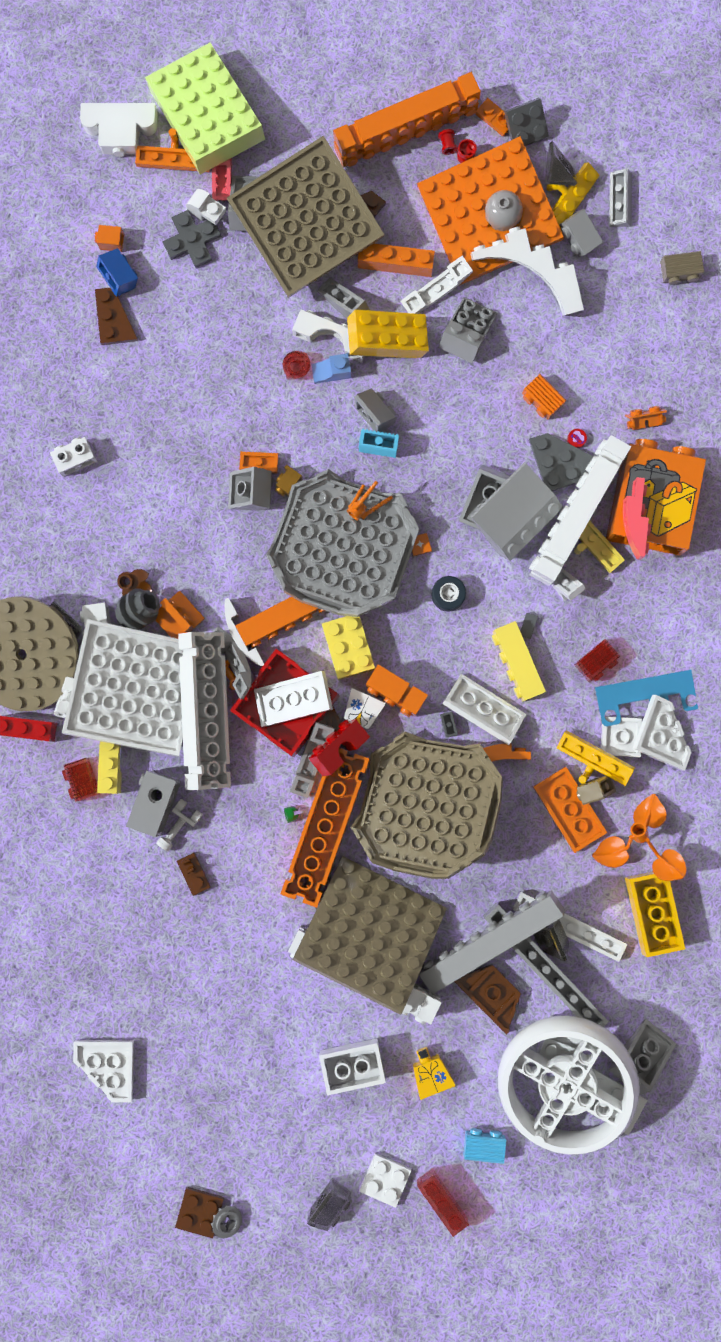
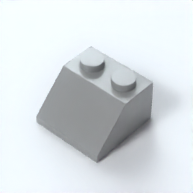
(374, 411)
(250, 489)

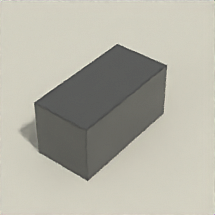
(448, 724)

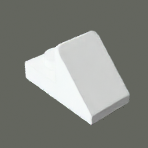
(567, 585)

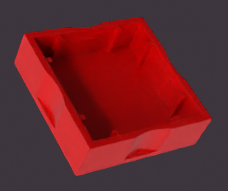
(290, 734)

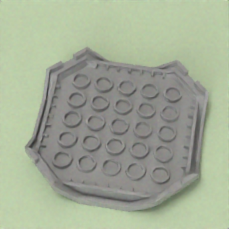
(334, 559)

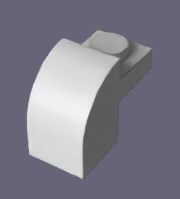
(204, 206)

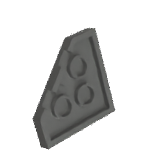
(558, 461)

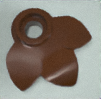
(137, 581)

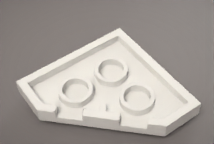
(662, 735)
(108, 1066)

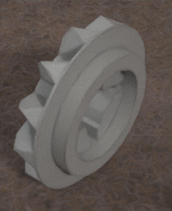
(231, 1226)

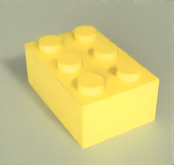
(348, 646)

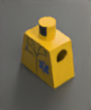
(431, 1074)

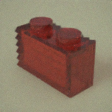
(597, 661)
(81, 779)

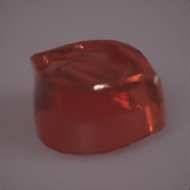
(296, 365)

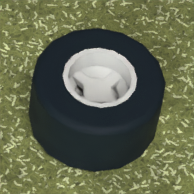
(453, 589)

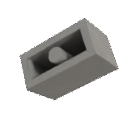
(580, 233)

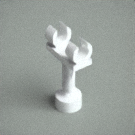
(165, 842)

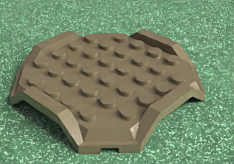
(429, 807)

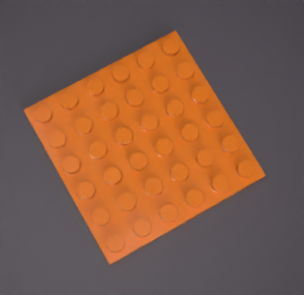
(459, 199)

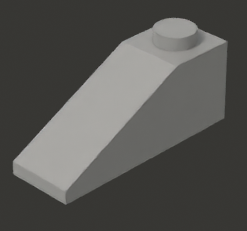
(341, 298)

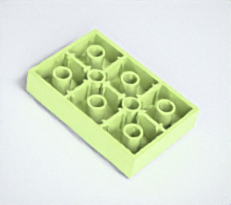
(205, 108)

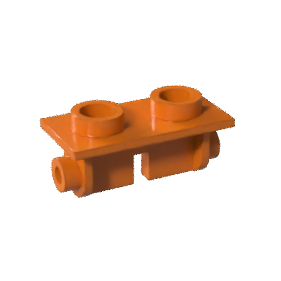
(638, 418)

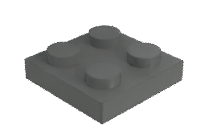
(527, 121)

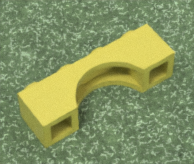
(109, 769)

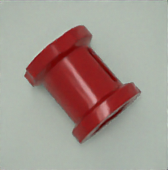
(448, 143)

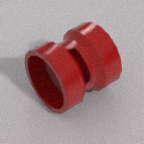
(468, 148)

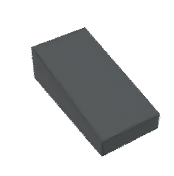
(528, 625)

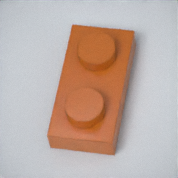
(262, 460)

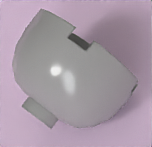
(503, 210)

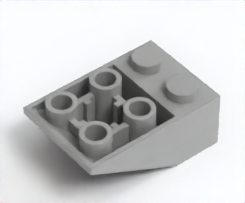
(467, 330)

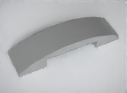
(237, 663)
(306, 771)

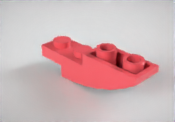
(635, 525)

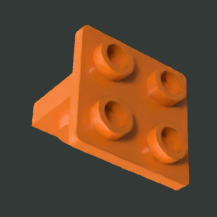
(178, 615)

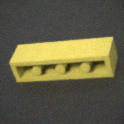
(518, 660)

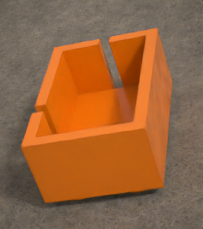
(395, 691)

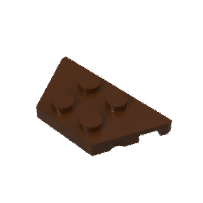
(491, 994)

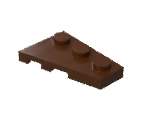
(112, 319)

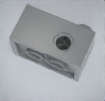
(150, 813)

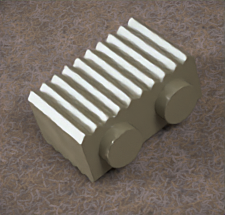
(682, 267)
(595, 789)

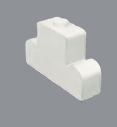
(119, 125)

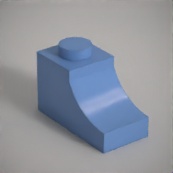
(332, 369)

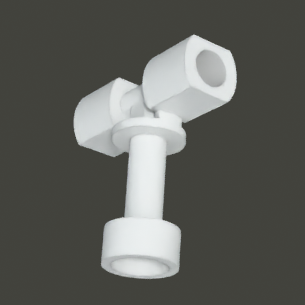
(62, 704)

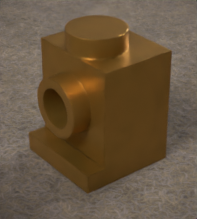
(286, 480)

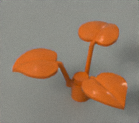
(650, 813)

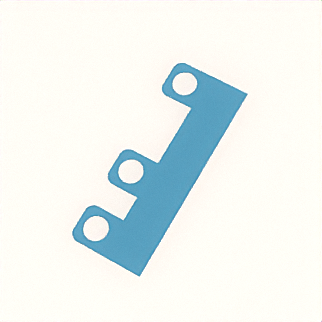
(630, 691)

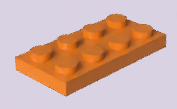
(574, 820)

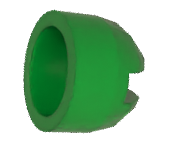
(289, 814)

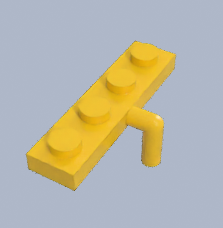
(573, 195)
(595, 759)

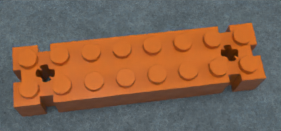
(407, 120)
(324, 830)

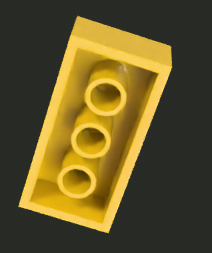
(387, 334)
(654, 914)

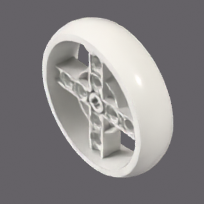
(542, 1129)

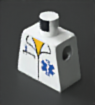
(363, 708)

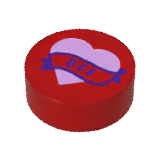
(577, 438)

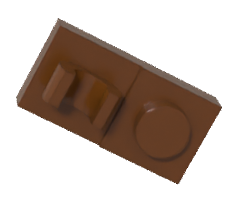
(193, 874)

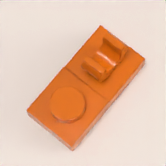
(493, 116)

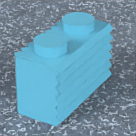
(378, 443)
(484, 1146)

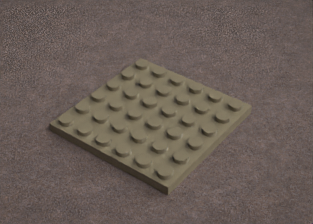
(305, 216)
(370, 935)

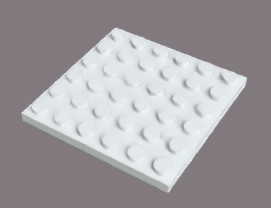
(127, 689)

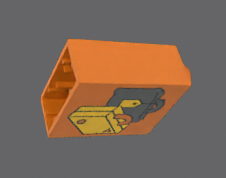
(670, 498)

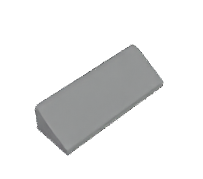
(620, 198)

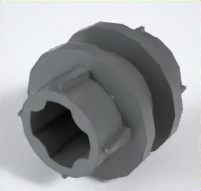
(137, 609)

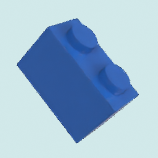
(117, 272)

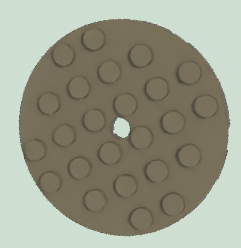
(49, 648)

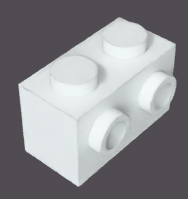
(73, 456)

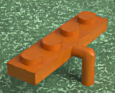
(165, 157)

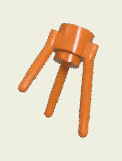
(357, 507)

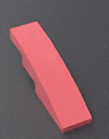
(222, 180)

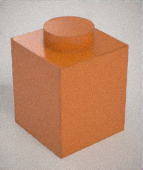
(109, 237)

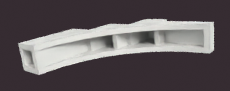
(517, 249)

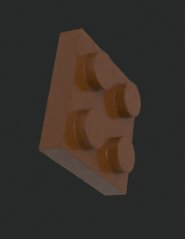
(198, 1211)

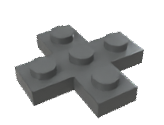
(191, 239)

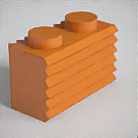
(543, 397)

